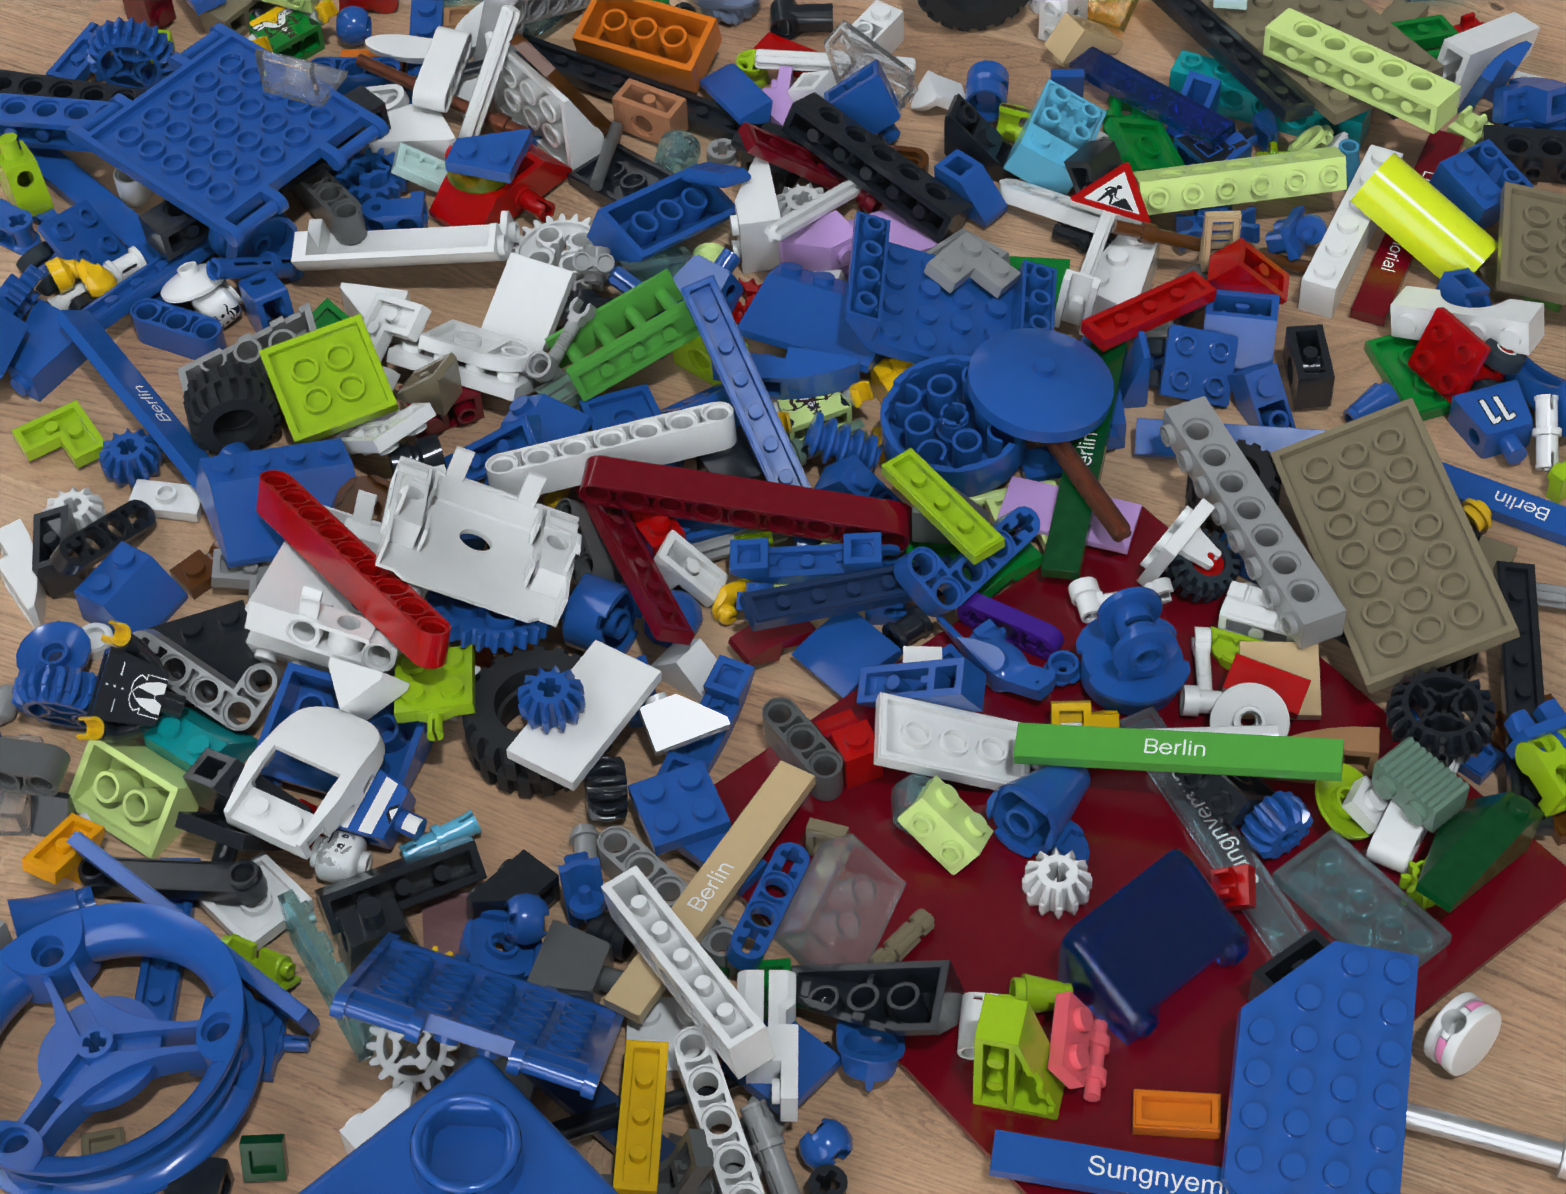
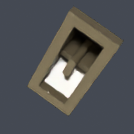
(434, 384)

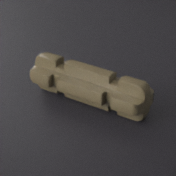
(904, 938)

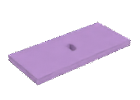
(1042, 499)

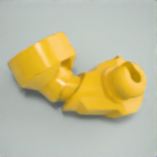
(95, 277)

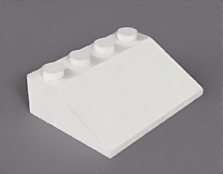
(536, 102)

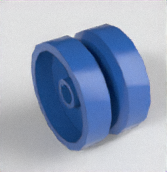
(272, 235)

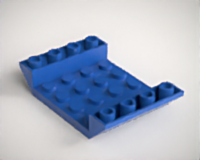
(914, 318)

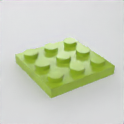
(328, 380)

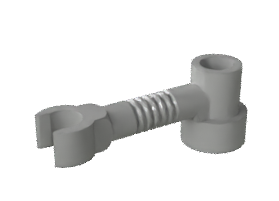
(545, 366)

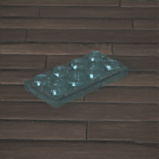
(1358, 900)
(316, 954)

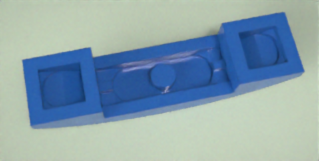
(797, 564)
(726, 694)

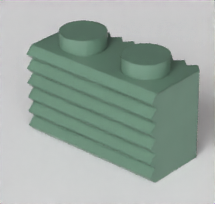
(1419, 785)

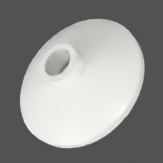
(188, 283)
(1254, 699)

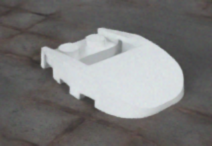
(321, 738)

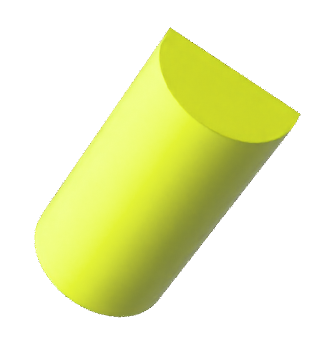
(1423, 219)

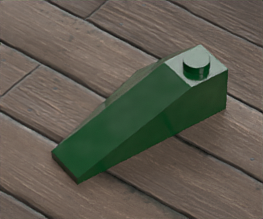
(1477, 847)

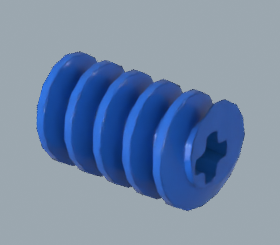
(840, 442)

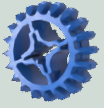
(132, 49)
(54, 694)

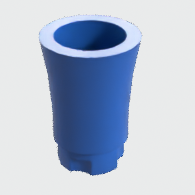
(35, 910)

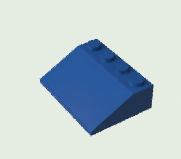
(804, 312)
(230, 492)
(307, 687)

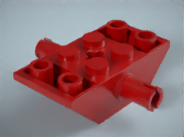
(534, 178)

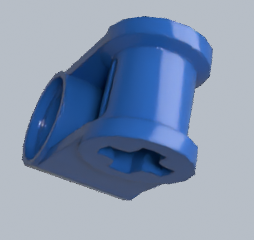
(17, 229)

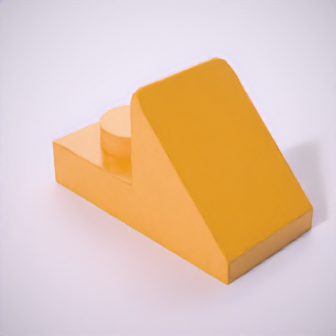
(54, 857)

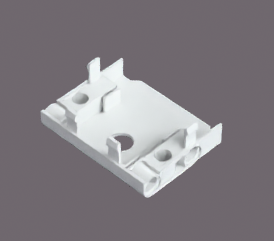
(530, 544)
(308, 611)

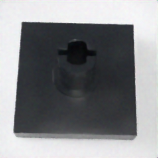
(227, 837)

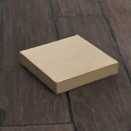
(1292, 659)

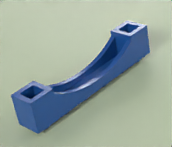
(1467, 290)

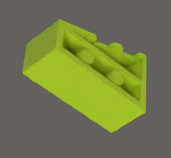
(1013, 1060)

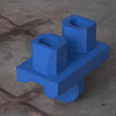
(1295, 233)
(581, 888)

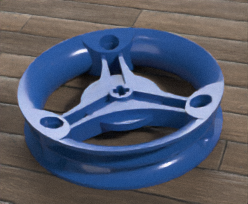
(117, 1046)

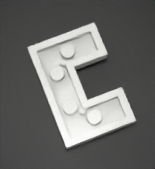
(394, 317)
(383, 433)

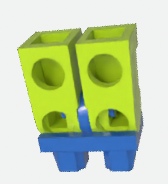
(1541, 752)

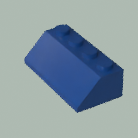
(658, 218)

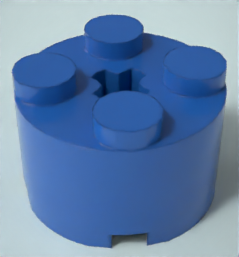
(600, 612)

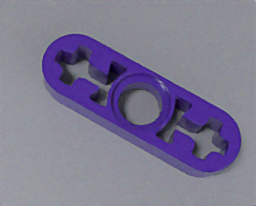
(1027, 632)

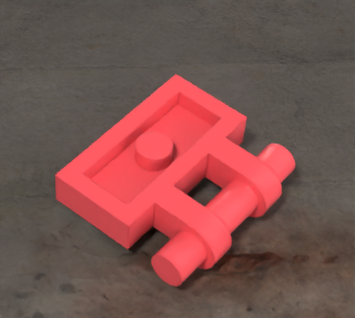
(1078, 1046)

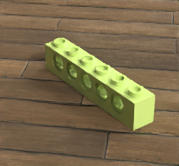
(1361, 70)
(1242, 180)

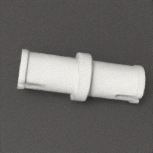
(1546, 431)

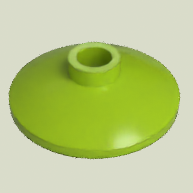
(1330, 798)

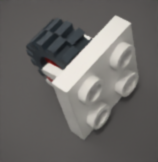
(1191, 557)

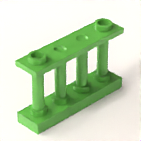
(635, 349)

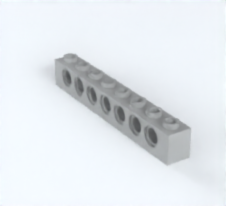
(1253, 523)

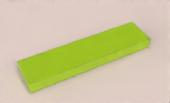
(943, 506)

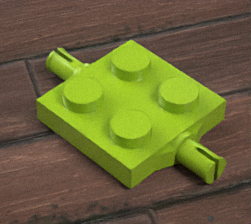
(437, 692)

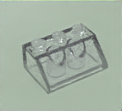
(840, 905)

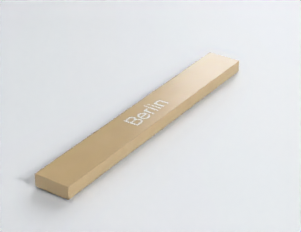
(718, 880)

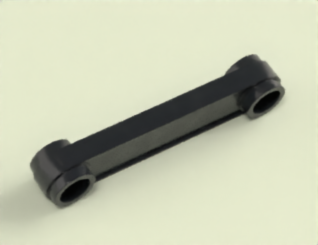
(185, 879)

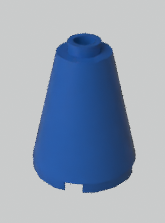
(1037, 807)

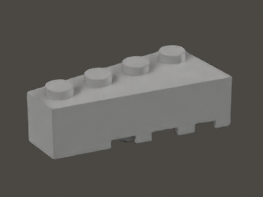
(249, 345)

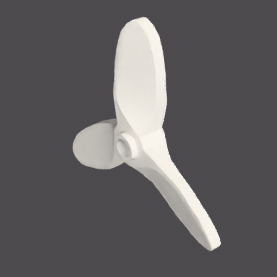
(414, 48)

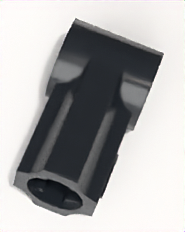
(790, 18)

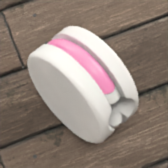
(1462, 1033)

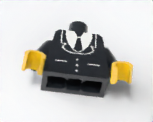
(128, 690)

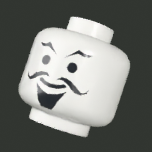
(220, 304)

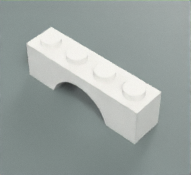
(1512, 323)

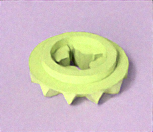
(1312, 138)

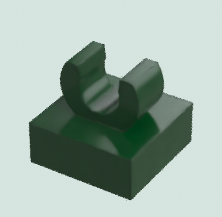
(263, 1157)

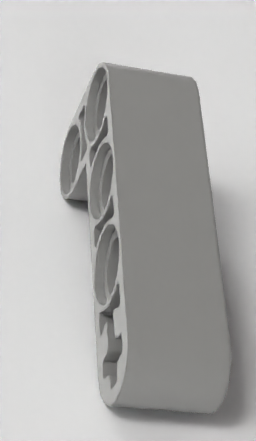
(228, 691)

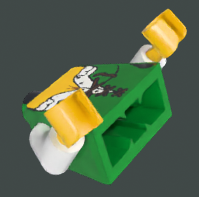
(291, 30)

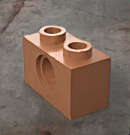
(649, 110)

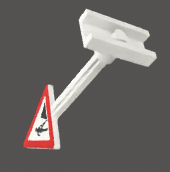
(1114, 198)

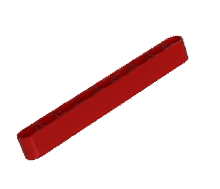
(352, 570)

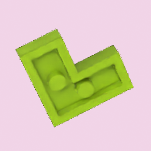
(64, 428)

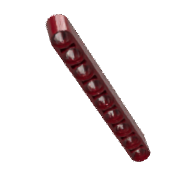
(741, 501)

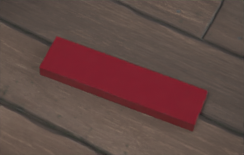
(788, 156)

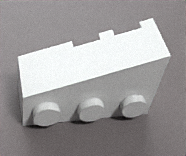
(1125, 271)

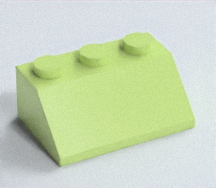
(132, 794)

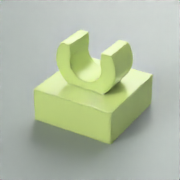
(1469, 126)

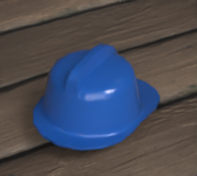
(868, 1052)

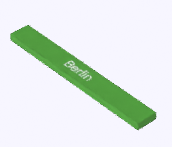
(1179, 751)

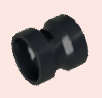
(607, 930)

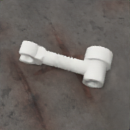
(1088, 597)
(1199, 697)

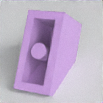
(820, 244)

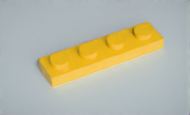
(641, 1117)

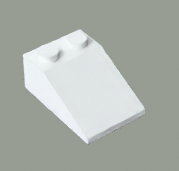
(754, 210)

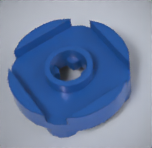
(479, 942)

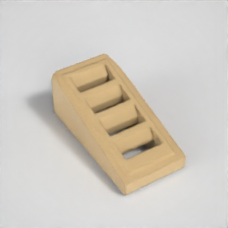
(1207, 235)

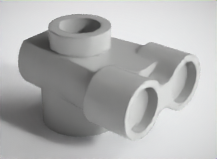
(594, 264)

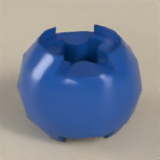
(353, 25)
(525, 918)
(826, 1144)

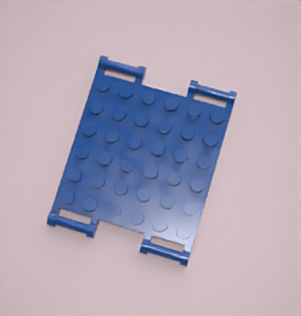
(219, 140)
(501, 1015)

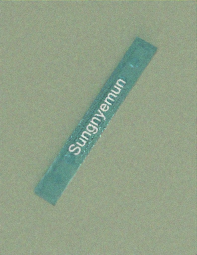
(1225, 847)

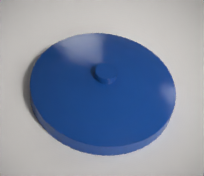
(1040, 385)

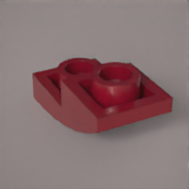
(767, 644)

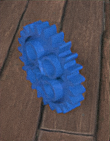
(484, 627)

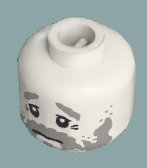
(340, 856)

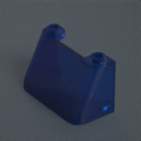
(1149, 945)

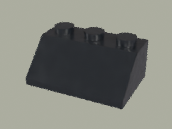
(218, 640)

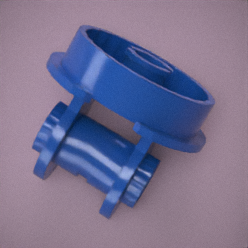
(1131, 654)

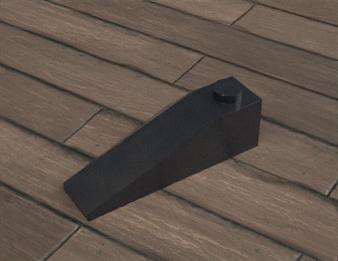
(884, 995)

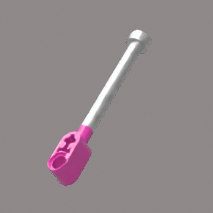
(1488, 1136)

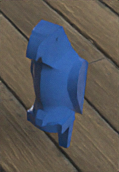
(1001, 661)

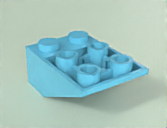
(1051, 134)

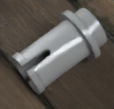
(585, 838)

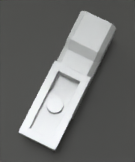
(783, 1068)

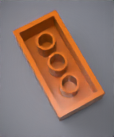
(650, 40)

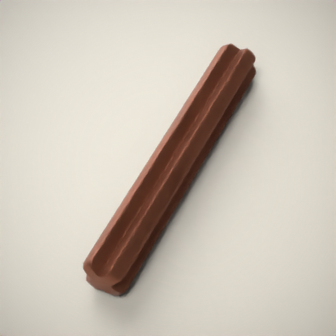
(1091, 490)

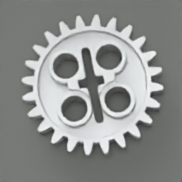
(547, 245)

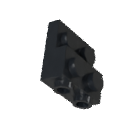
(1226, 795)

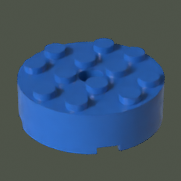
(936, 419)

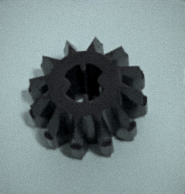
(606, 790)

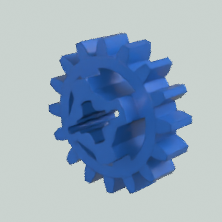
(371, 176)
(18, 294)

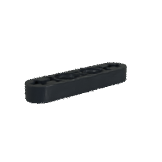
(103, 537)

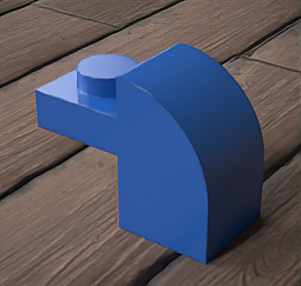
(1530, 98)

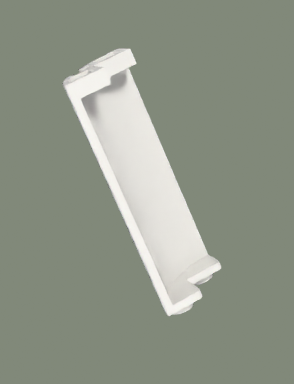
(405, 247)

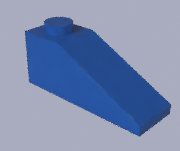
(941, 682)

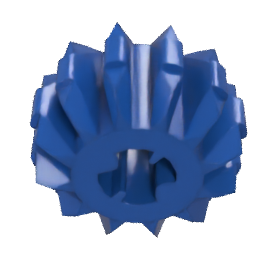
(130, 458)
(551, 699)
(1277, 824)

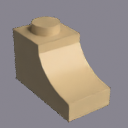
(1076, 35)

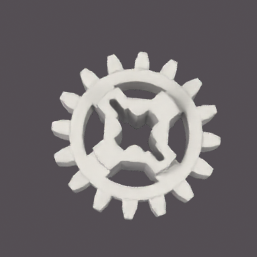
(423, 1058)

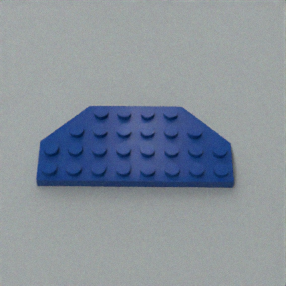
(1323, 1077)

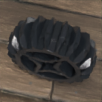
(1441, 724)

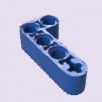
(950, 578)

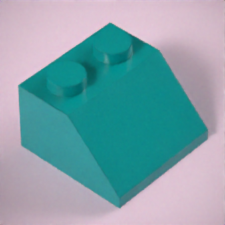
(186, 738)

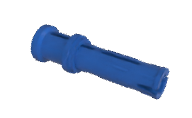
(248, 266)

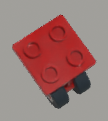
(1458, 360)

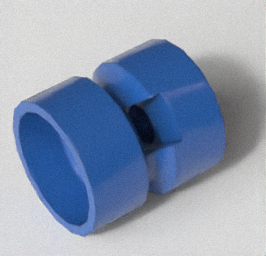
(987, 88)

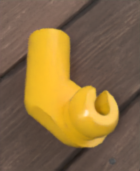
(723, 606)

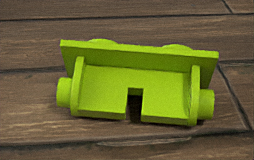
(271, 963)

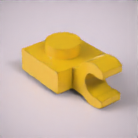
(1081, 712)

